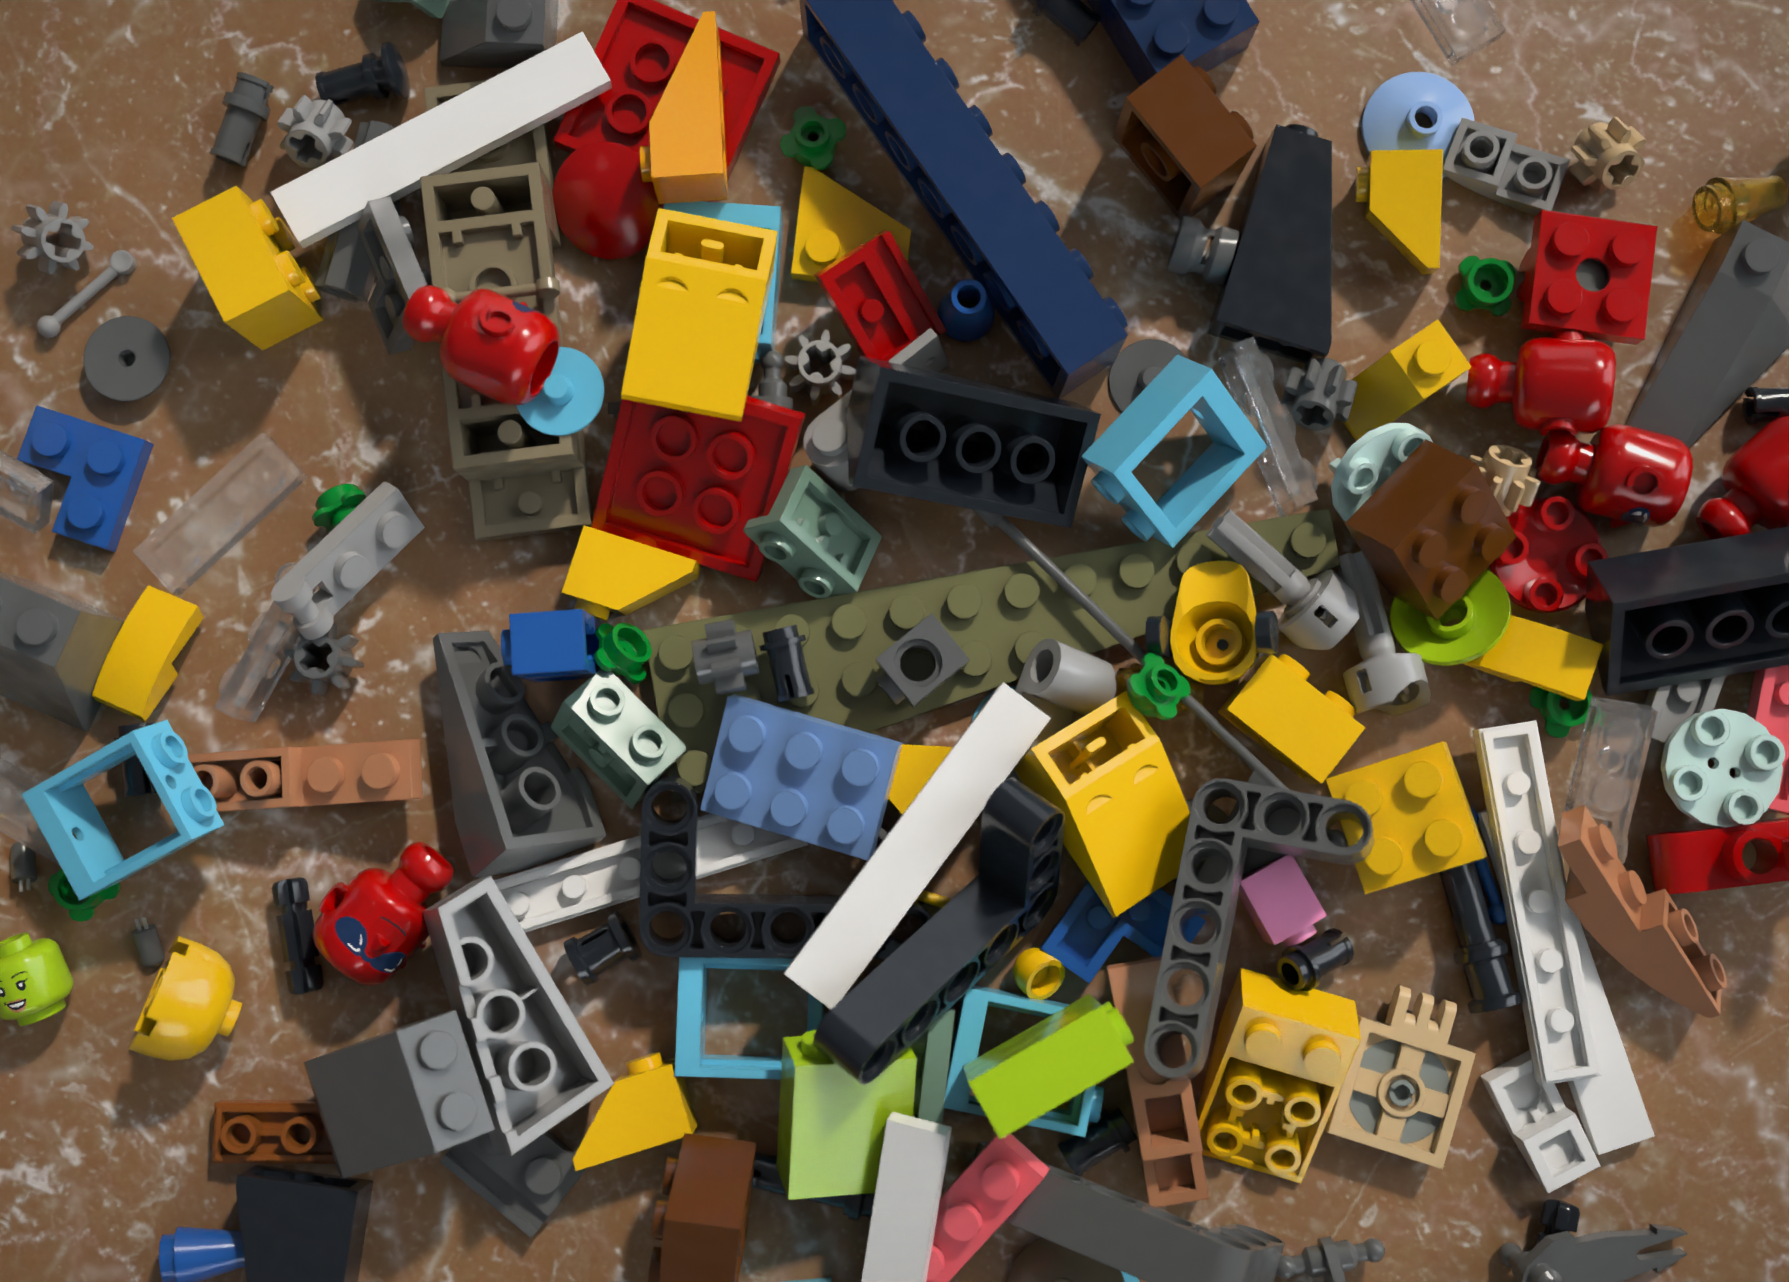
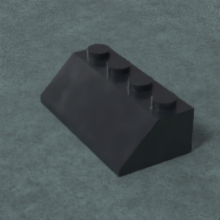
(967, 442)
(1690, 611)

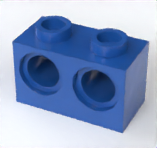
(551, 645)

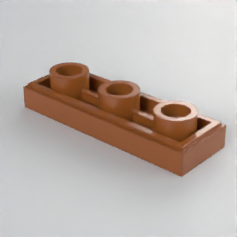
(268, 1132)

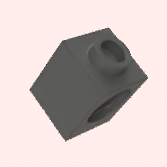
(926, 636)

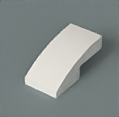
(1540, 1124)

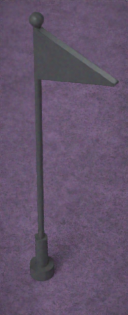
(1281, 821)

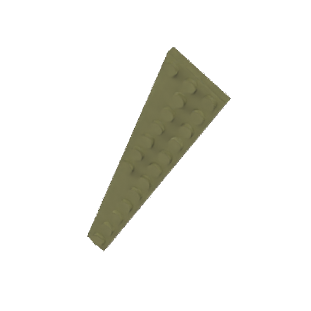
(988, 612)

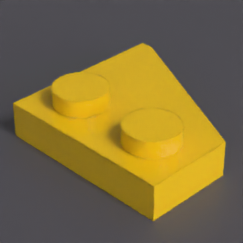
(835, 223)

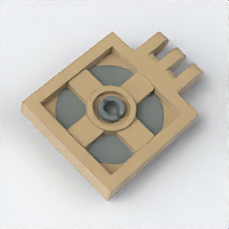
(1405, 1082)

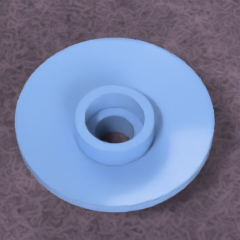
(1391, 110)

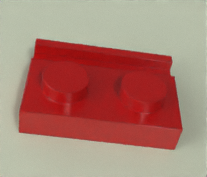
(878, 298)

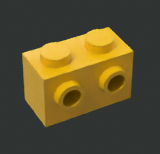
(1292, 717)

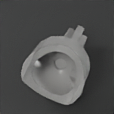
(1290, 586)
(1382, 674)

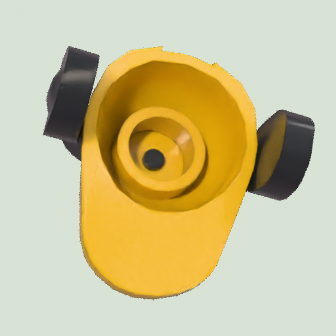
(1214, 625)

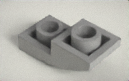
(1504, 171)

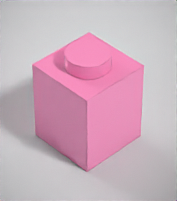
(1281, 902)

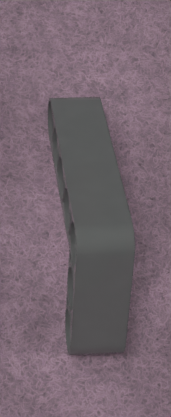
(1221, 898)
(1141, 1236)

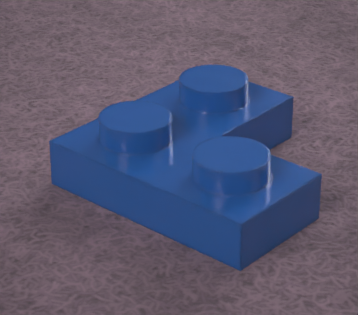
(102, 469)
(1089, 933)

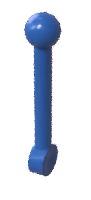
(1496, 910)

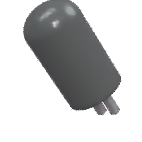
(23, 865)
(148, 944)

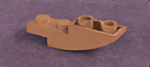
(312, 775)
(1636, 927)
(1160, 1106)

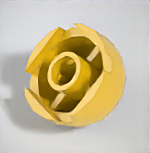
(187, 1004)

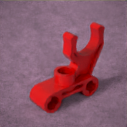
(1713, 857)

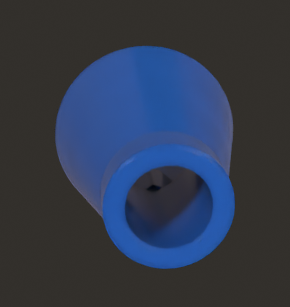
(962, 322)
(199, 1254)

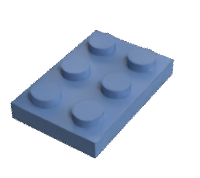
(801, 776)

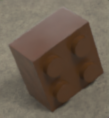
(1184, 137)
(1431, 529)
(706, 1211)

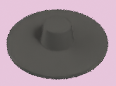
(127, 358)
(1137, 368)

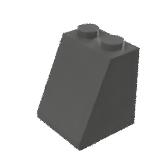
(52, 650)
(399, 1095)

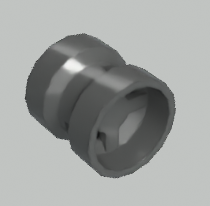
(1190, 246)

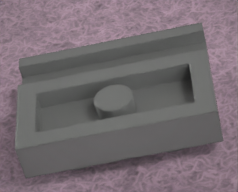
(518, 1185)

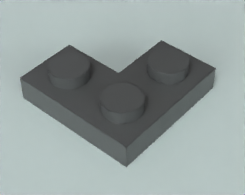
(390, 249)

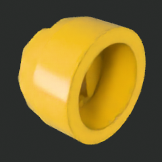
(1038, 973)

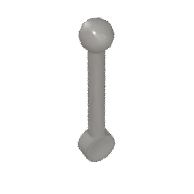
(120, 263)

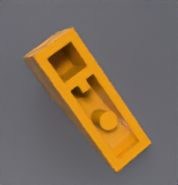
(688, 125)

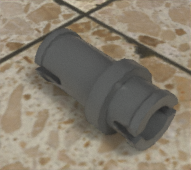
(242, 118)

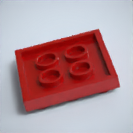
(640, 56)
(697, 480)

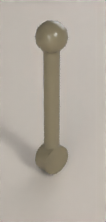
(544, 288)

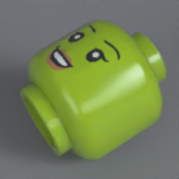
(32, 979)

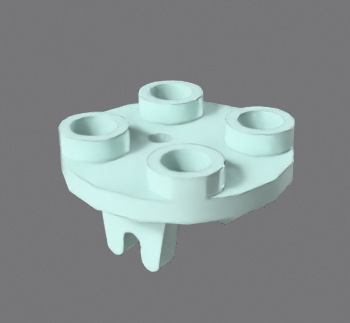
(1371, 463)
(1731, 742)

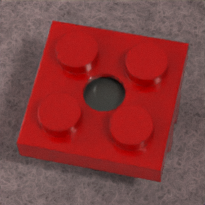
(1588, 276)

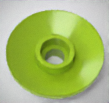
(1484, 617)

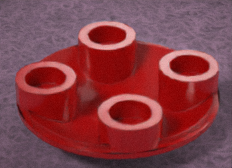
(604, 201)
(1550, 555)

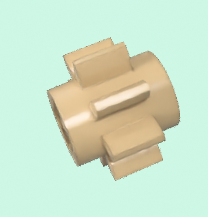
(1608, 155)
(1509, 476)

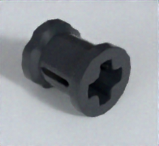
(602, 948)

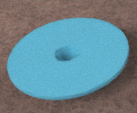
(568, 397)

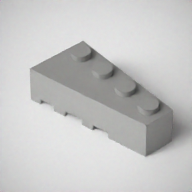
(513, 1017)

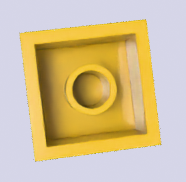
(250, 267)
(1415, 814)

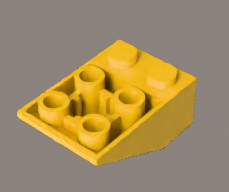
(699, 314)
(1118, 801)
(1275, 1074)

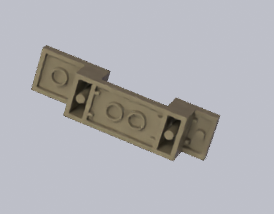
(492, 230)

